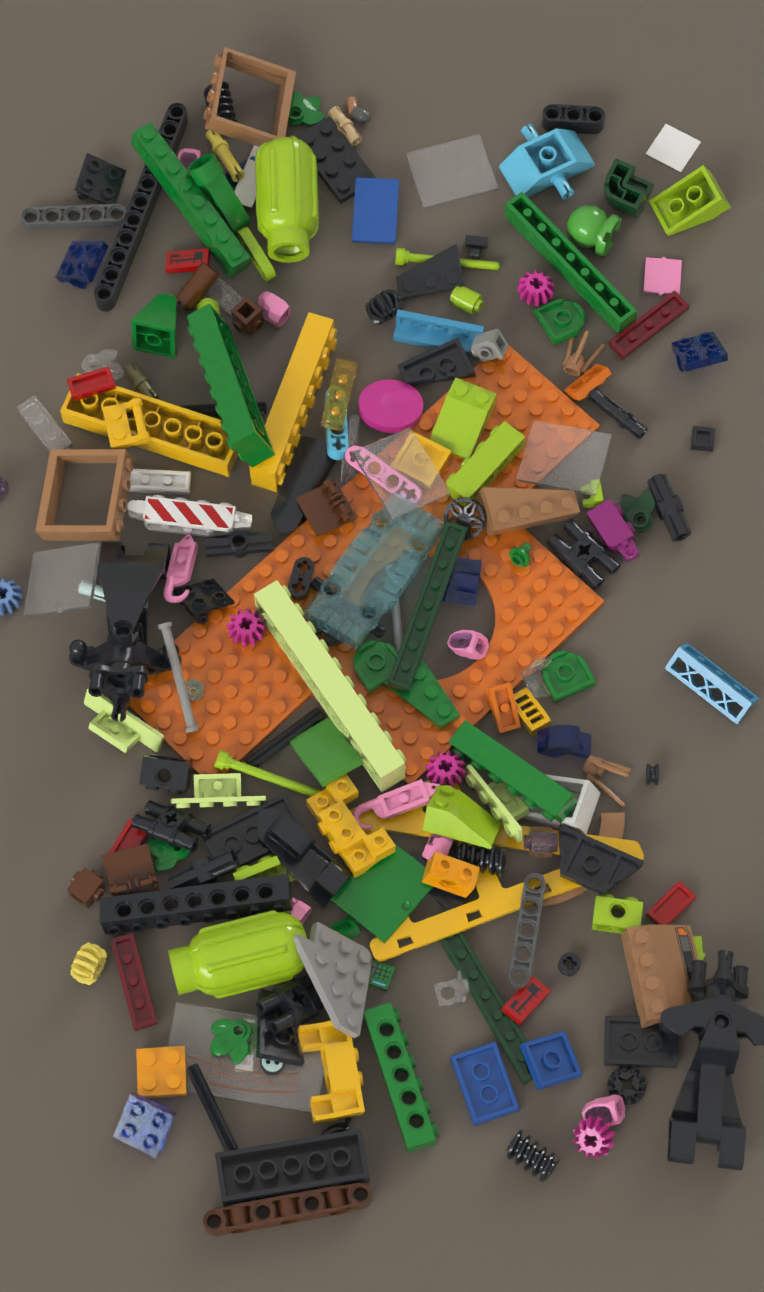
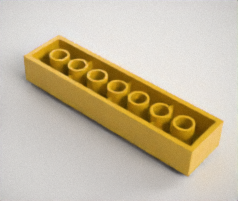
(295, 398)
(172, 429)

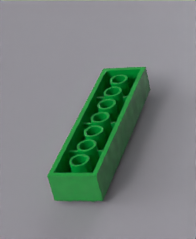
(229, 386)

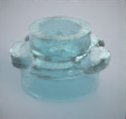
(198, 686)

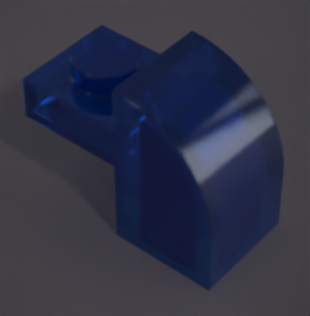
(563, 740)

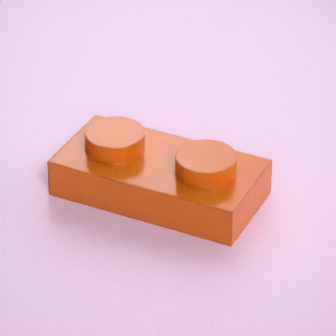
(588, 381)
(503, 707)

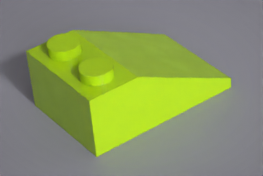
(690, 202)
(463, 418)
(460, 818)

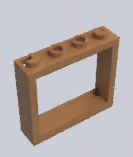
(257, 68)
(52, 489)

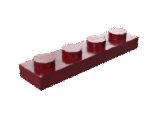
(648, 325)
(133, 981)

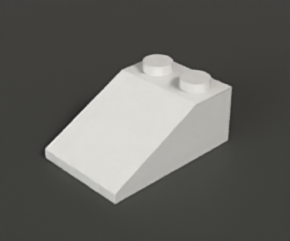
(582, 812)

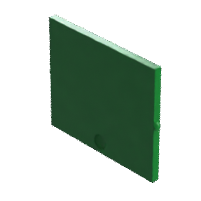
(384, 894)

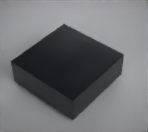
(702, 438)

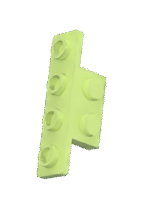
(121, 734)
(217, 788)
(502, 803)

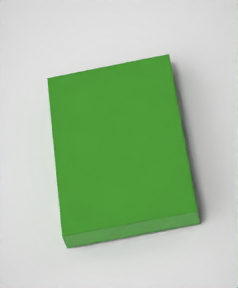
(325, 752)

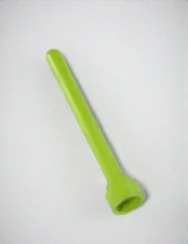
(404, 257)
(226, 761)

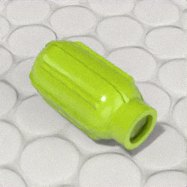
(286, 197)
(239, 955)

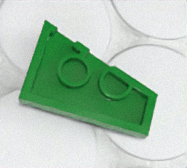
(429, 698)

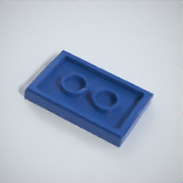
(375, 210)
(484, 1083)

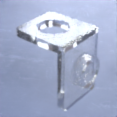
(533, 680)
(460, 987)

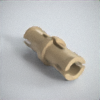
(345, 126)

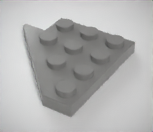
(339, 974)

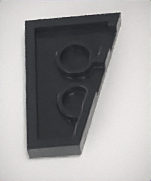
(432, 276)
(437, 365)

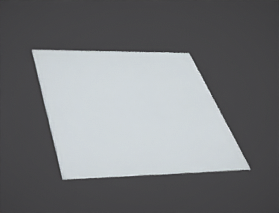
(673, 147)

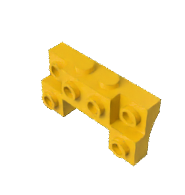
(342, 829)
(340, 1072)

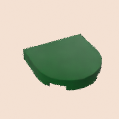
(560, 320)
(374, 663)
(566, 675)

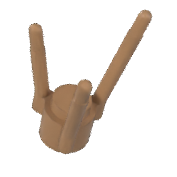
(575, 364)
(597, 766)

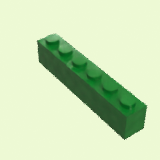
(513, 772)

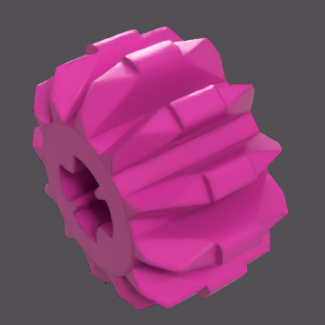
(530, 282)
(238, 630)
(451, 764)
(603, 1137)

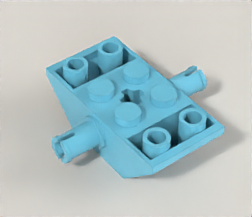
(546, 162)

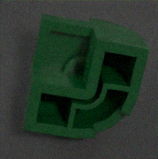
(624, 190)

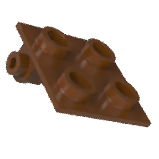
(326, 507)
(130, 871)

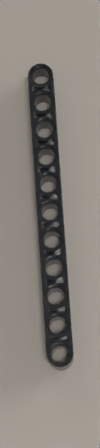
(137, 215)

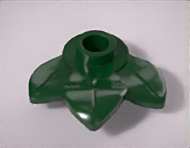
(636, 508)

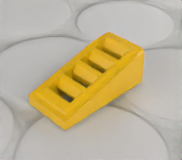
(544, 721)

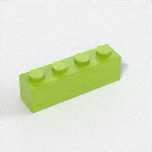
(486, 462)

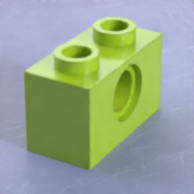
(605, 921)

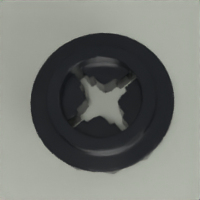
(638, 1083)

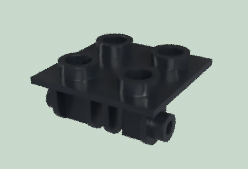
(99, 180)
(204, 598)

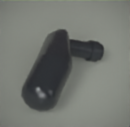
(339, 1127)

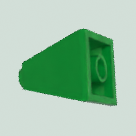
(156, 327)

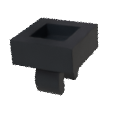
(476, 243)

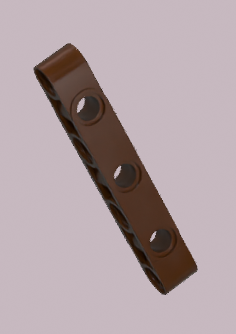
(287, 1209)

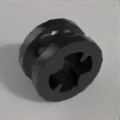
(652, 774)
(563, 968)

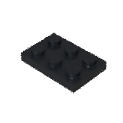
(636, 1046)

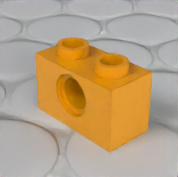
(450, 874)

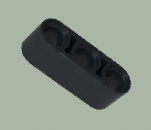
(563, 117)

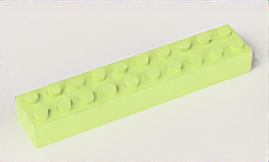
(330, 686)

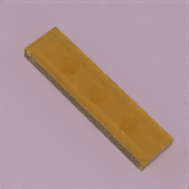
(339, 394)

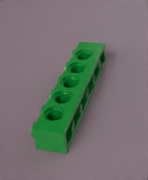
(375, 1020)

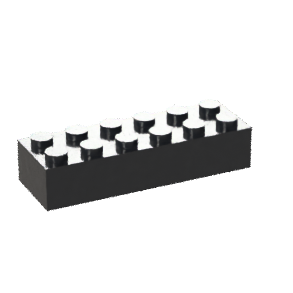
(292, 1167)

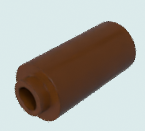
(197, 286)

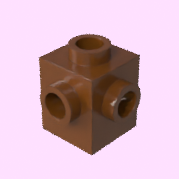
(247, 316)

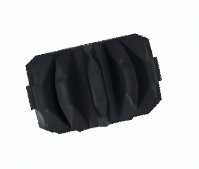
(384, 306)

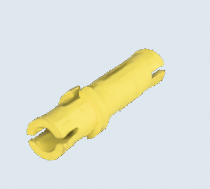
(221, 149)

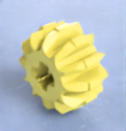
(88, 963)

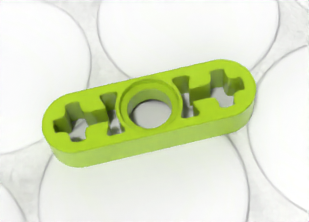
(256, 253)

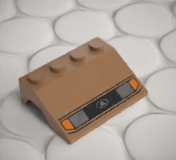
(659, 968)

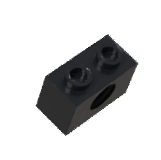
(179, 769)

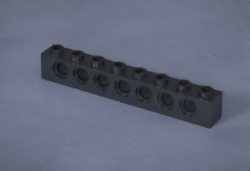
(185, 898)

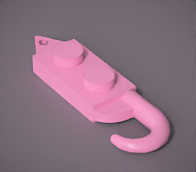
(180, 568)
(397, 801)

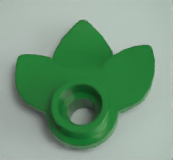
(306, 109)
(166, 856)
(228, 1041)

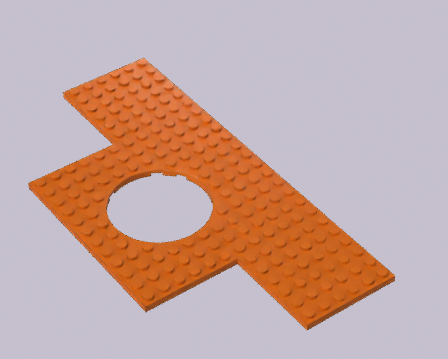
(259, 688)

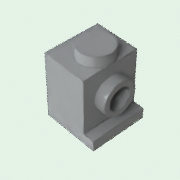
(489, 345)

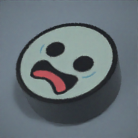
(271, 1067)

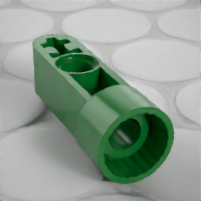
(209, 176)

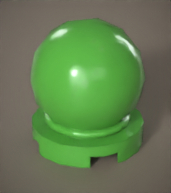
(591, 228)

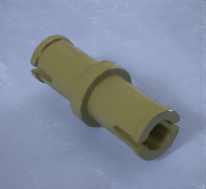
(140, 381)

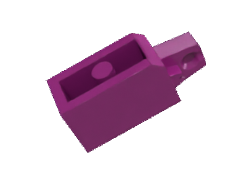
(614, 530)

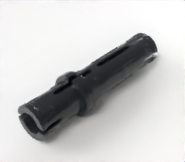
(625, 419)

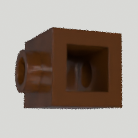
(86, 887)

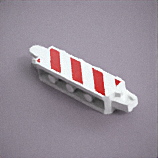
(187, 516)

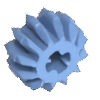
(12, 596)

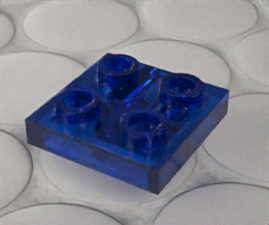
(81, 262)
(699, 352)
(464, 582)
(144, 1125)

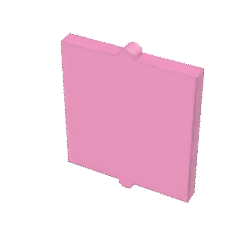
(662, 276)

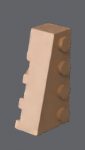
(525, 508)

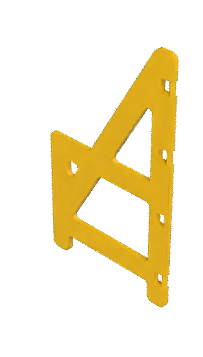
(493, 899)

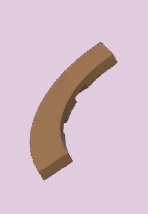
(611, 826)

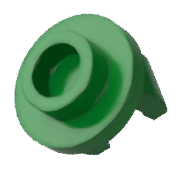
(520, 555)

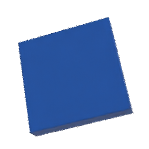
(551, 1060)

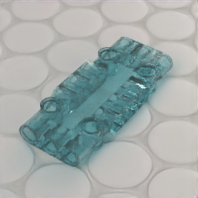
(373, 574)

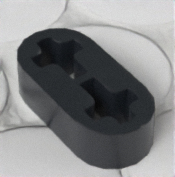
(296, 578)

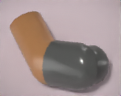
(355, 112)

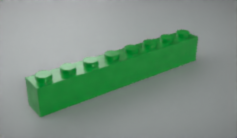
(190, 200)
(570, 263)

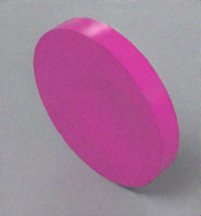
(390, 406)

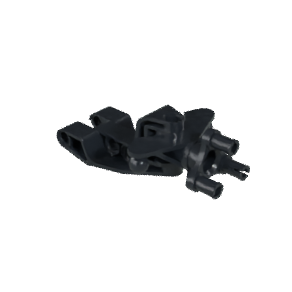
(125, 659)
(707, 1103)

